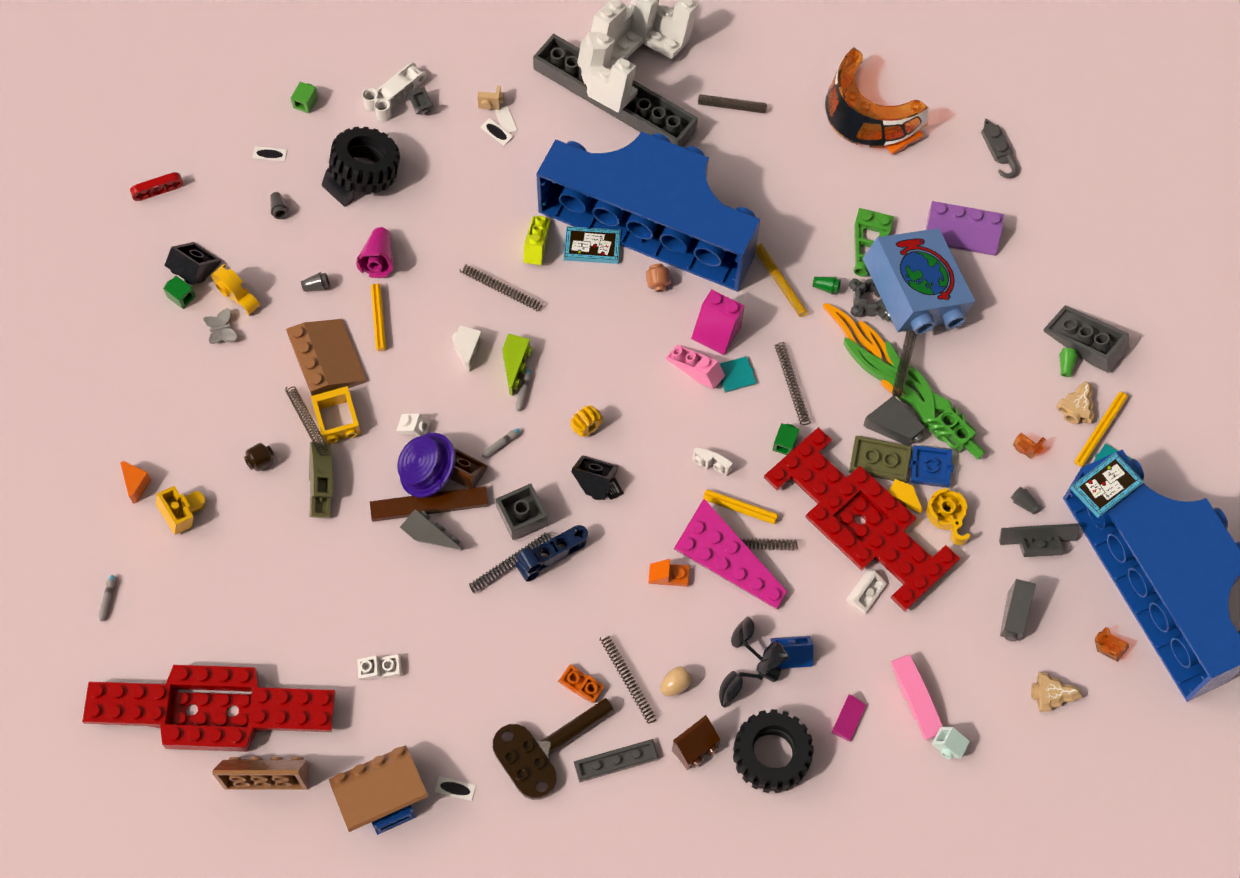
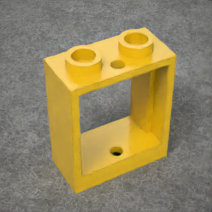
(330, 399)

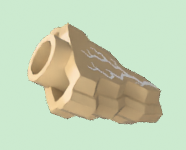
(1077, 405)
(1051, 692)

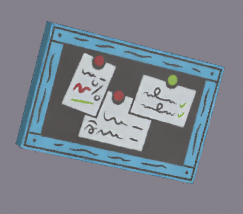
(592, 245)
(1106, 485)

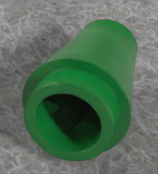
(827, 284)

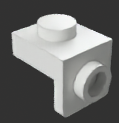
(413, 424)

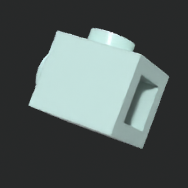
(950, 743)

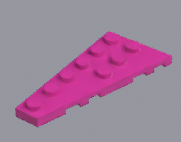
(720, 550)

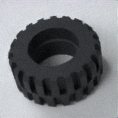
(359, 175)
(785, 727)

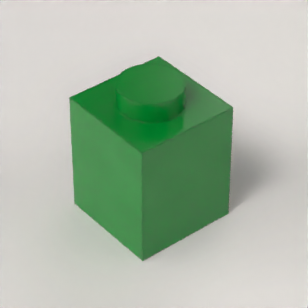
(179, 292)
(785, 439)

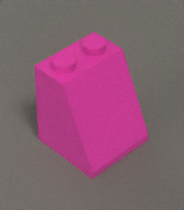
(718, 322)

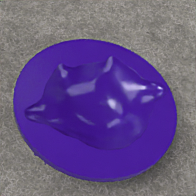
(426, 464)

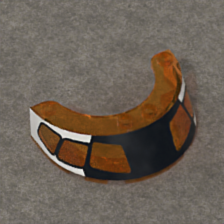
(866, 121)

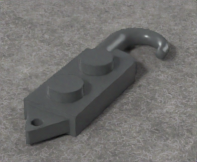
(999, 147)

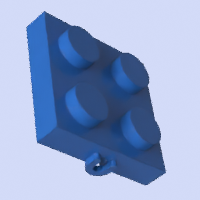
(931, 466)

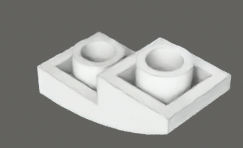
(707, 458)
(379, 668)

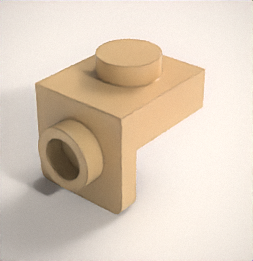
(490, 100)

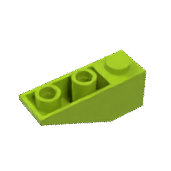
(515, 352)

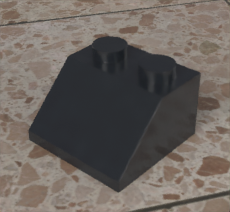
(191, 262)

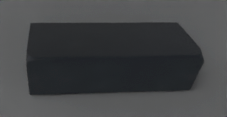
(339, 192)

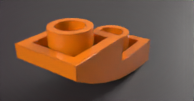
(581, 684)

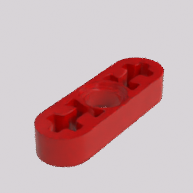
(165, 184)

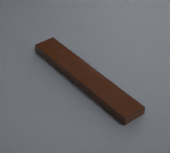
(437, 503)

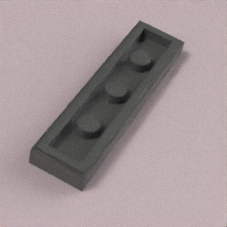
(616, 760)

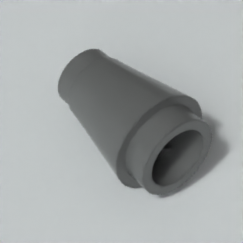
(278, 206)
(316, 282)
(1025, 500)

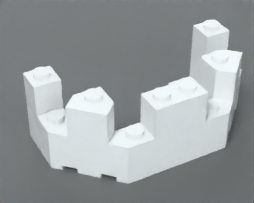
(618, 33)

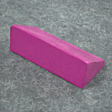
(849, 718)

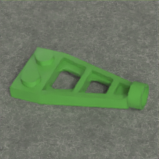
(871, 221)

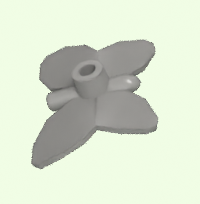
(220, 327)

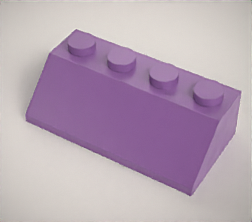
(966, 227)

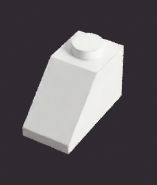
(466, 345)

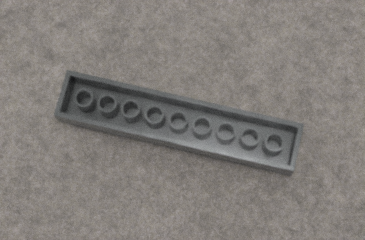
(644, 113)

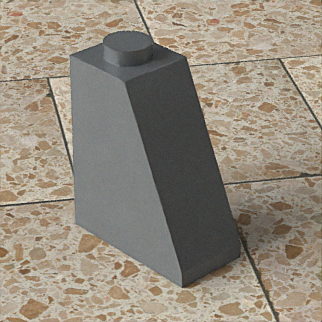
(895, 422)
(1017, 610)

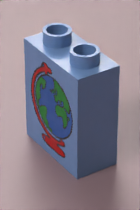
(919, 281)

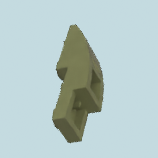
(320, 482)

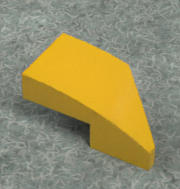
(905, 494)

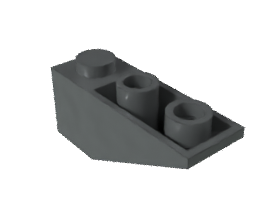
(424, 531)

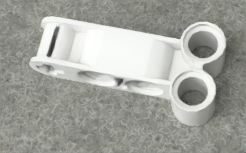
(393, 91)

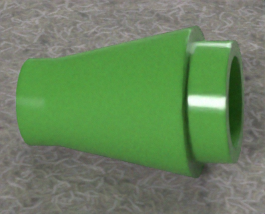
(1067, 361)

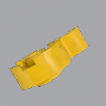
(230, 286)
(948, 520)

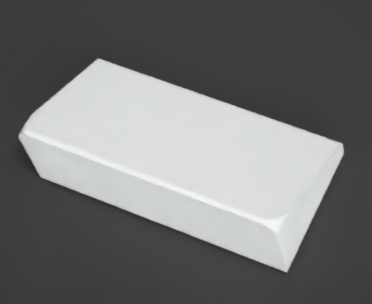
(866, 591)

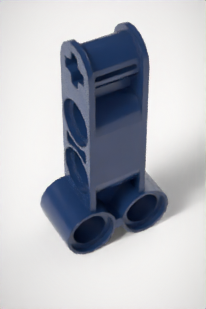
(532, 561)

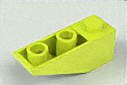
(536, 240)

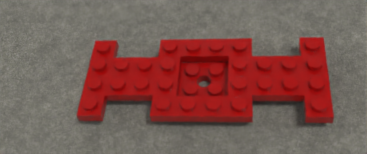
(878, 537)

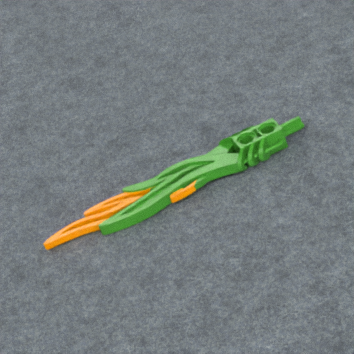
(886, 373)

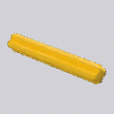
(378, 317)
(740, 506)

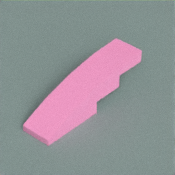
(917, 696)

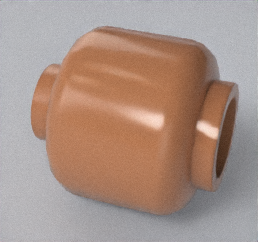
(658, 277)

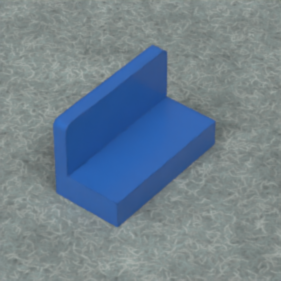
(799, 650)

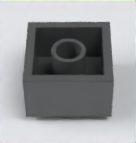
(522, 511)

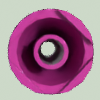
(376, 254)

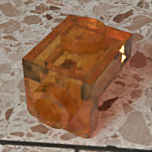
(1027, 446)
(1110, 645)

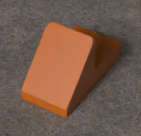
(668, 574)

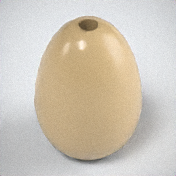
(675, 681)

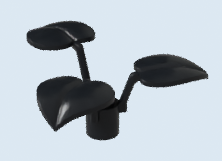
(767, 667)

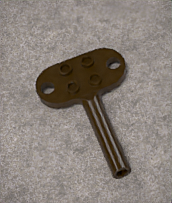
(528, 759)

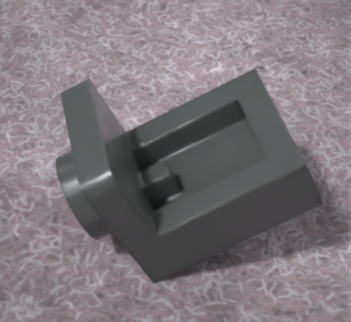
(420, 101)

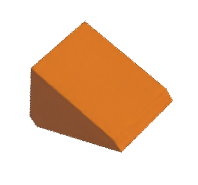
(135, 480)

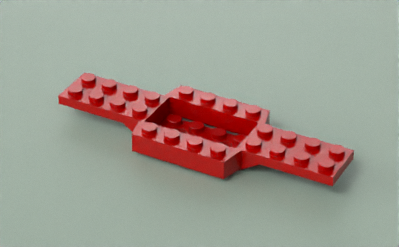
(211, 726)

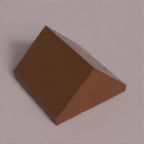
(467, 470)

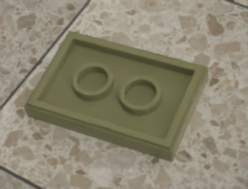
(881, 458)

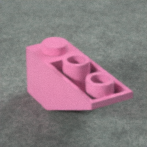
(699, 367)

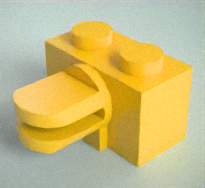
(178, 509)

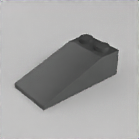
(1093, 339)

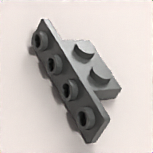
(1039, 539)

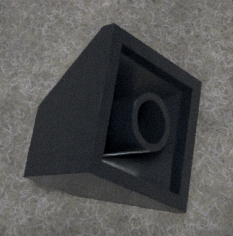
(594, 476)

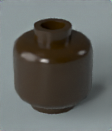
(259, 457)

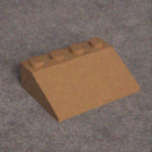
(325, 355)
(262, 774)
(377, 788)

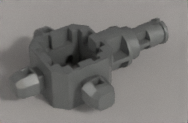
(861, 306)

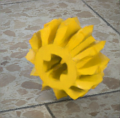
(586, 421)

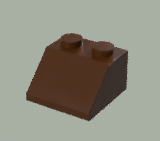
(696, 743)

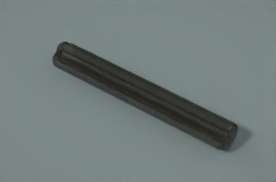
(731, 103)

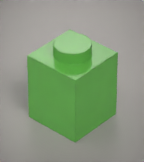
(304, 97)

